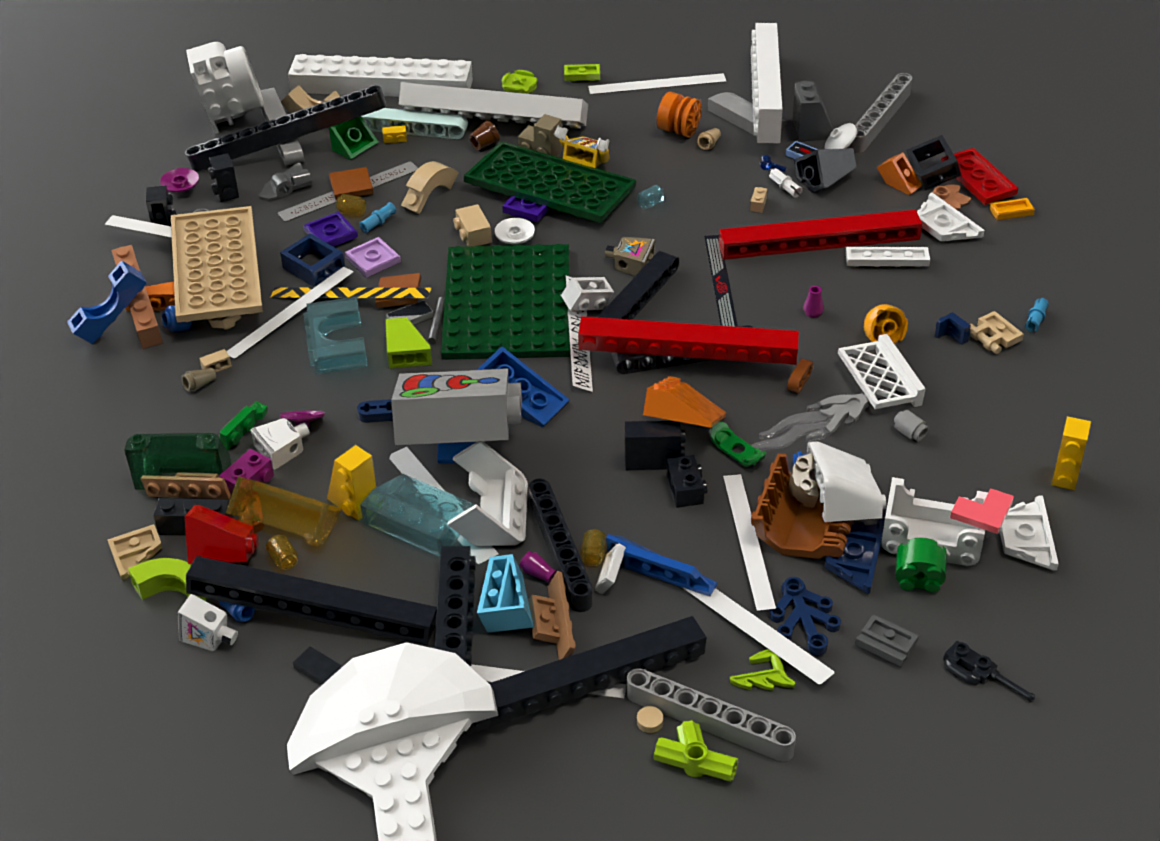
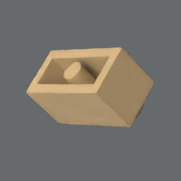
(758, 199)
(218, 361)

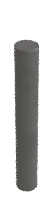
(436, 321)

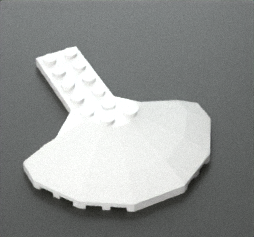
(389, 727)

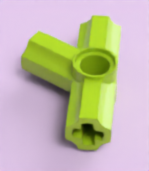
(693, 754)

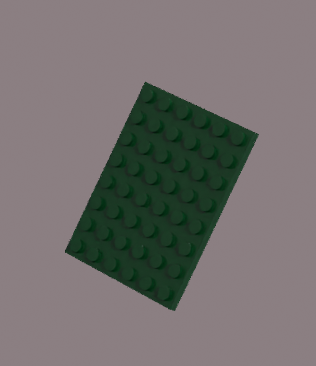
(506, 301)

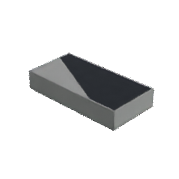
(415, 313)

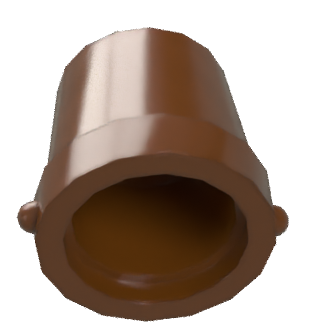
(484, 136)

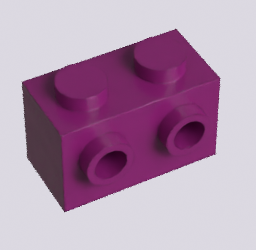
(250, 466)

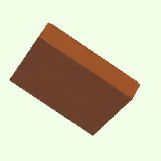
(351, 182)
(399, 281)

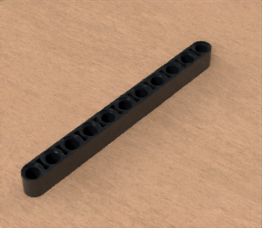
(288, 127)

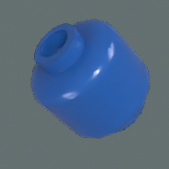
(169, 321)

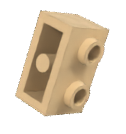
(473, 226)

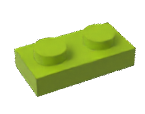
(582, 72)

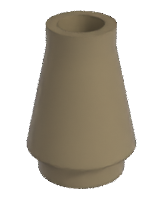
(196, 379)

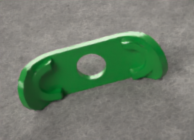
(726, 440)

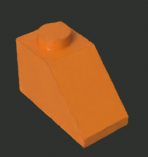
(899, 174)

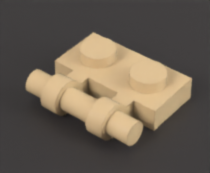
(999, 329)

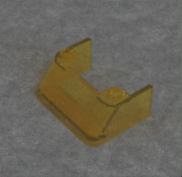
(283, 510)

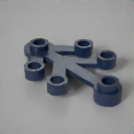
(795, 590)

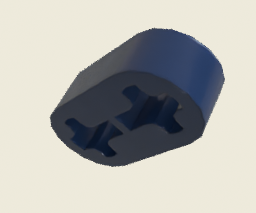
(377, 411)

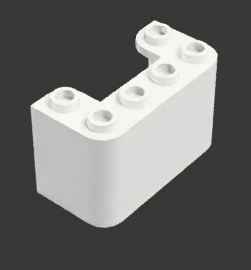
(923, 518)

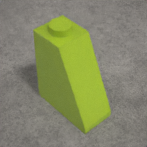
(406, 345)

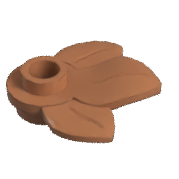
(951, 195)

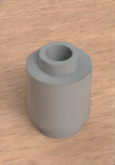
(910, 425)

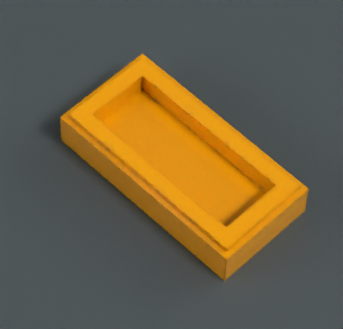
(1012, 209)

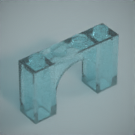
(334, 354)

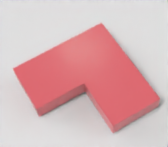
(985, 516)

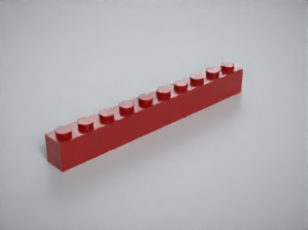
(819, 234)
(688, 340)

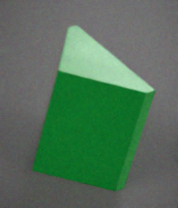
(351, 137)

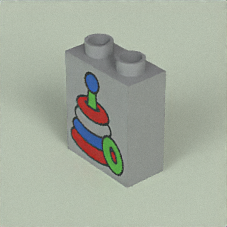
(455, 406)

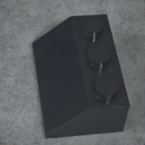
(171, 512)

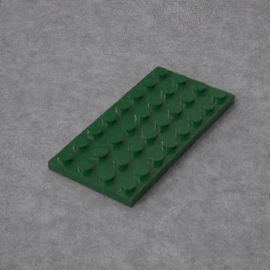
(550, 181)

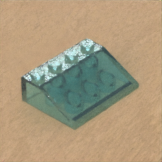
(414, 512)

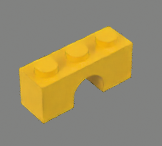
(1071, 453)

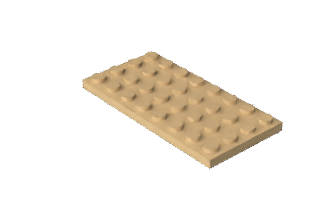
(215, 264)

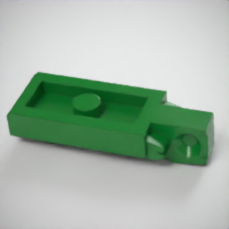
(241, 423)

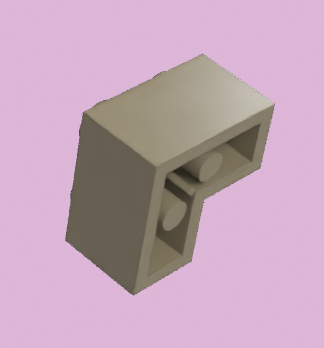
(541, 136)

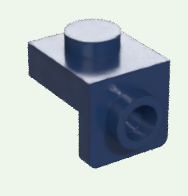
(954, 327)

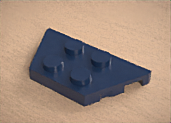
(859, 556)

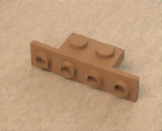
(186, 486)
(552, 617)

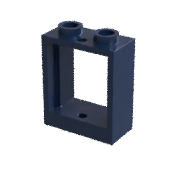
(332, 260)

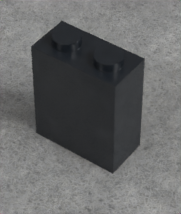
(652, 443)

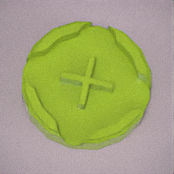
(519, 82)

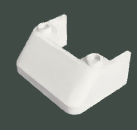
(502, 503)

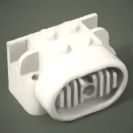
(224, 82)

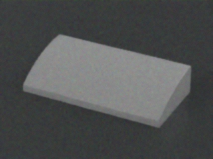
(734, 109)

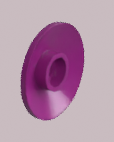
(180, 179)
(302, 416)

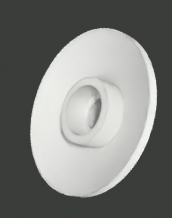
(841, 137)
(514, 230)

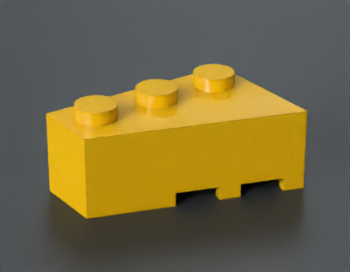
(352, 481)

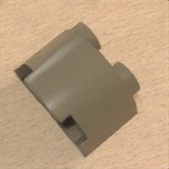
(800, 482)

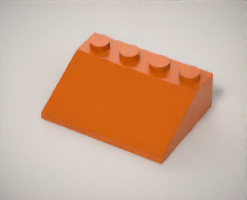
(681, 403)

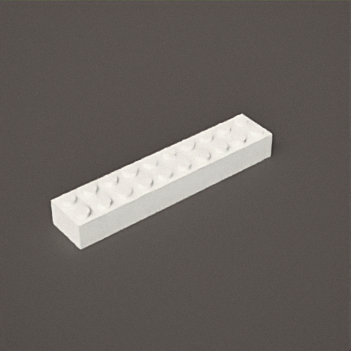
(350, 74)
(766, 83)
(492, 104)

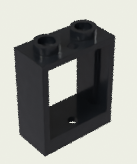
(930, 177)

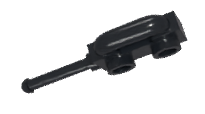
(980, 666)

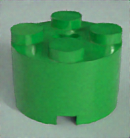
(921, 565)

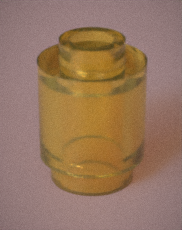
(351, 205)
(593, 547)
(282, 552)

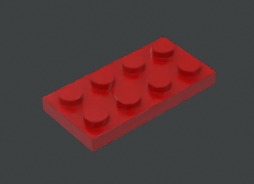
(982, 177)

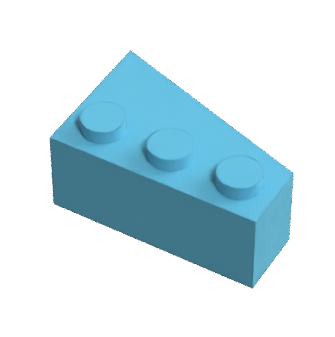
(504, 597)

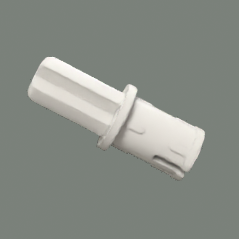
(785, 182)

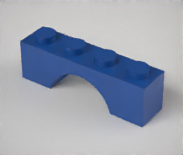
(92, 321)

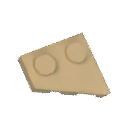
(134, 548)

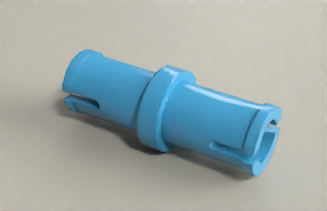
(377, 217)
(1036, 315)

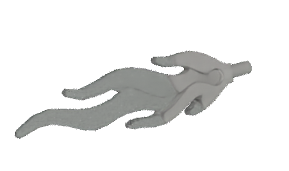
(820, 419)

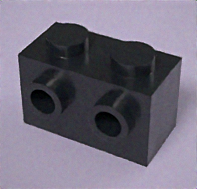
(224, 177)
(159, 205)
(685, 481)

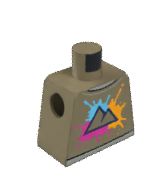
(631, 254)

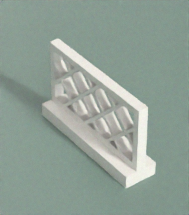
(896, 368)

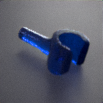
(766, 164)

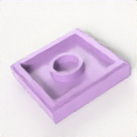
(372, 257)

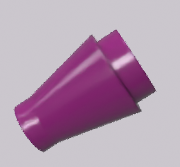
(814, 303)
(537, 567)

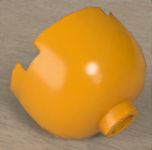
(885, 320)

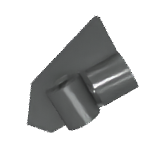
(284, 183)

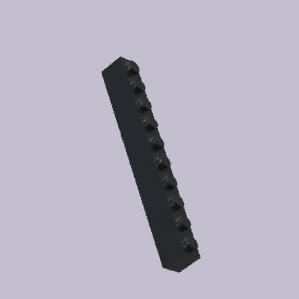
(311, 600)
(593, 670)

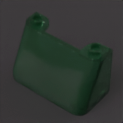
(175, 454)

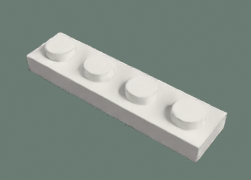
(887, 256)

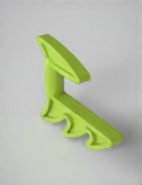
(764, 678)

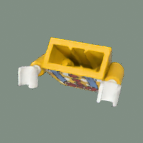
(583, 149)

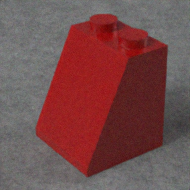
(218, 536)

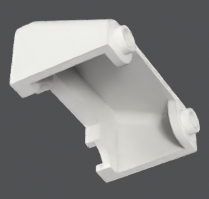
(845, 485)

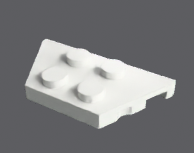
(946, 222)
(1028, 534)

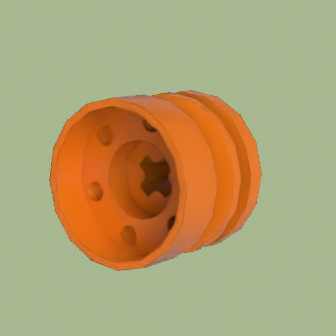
(679, 114)

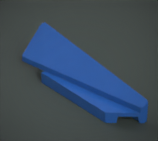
(657, 566)

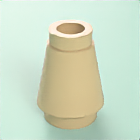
(707, 139)

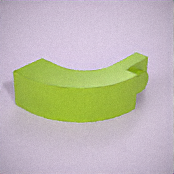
(160, 576)

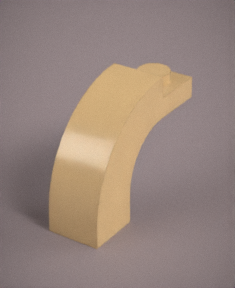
(300, 100)
(424, 181)

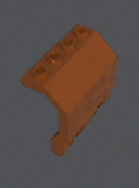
(791, 526)

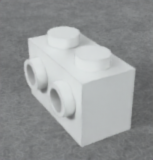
(587, 293)

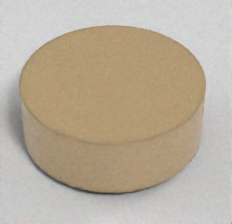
(649, 719)

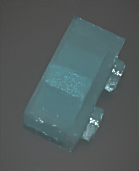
(651, 196)

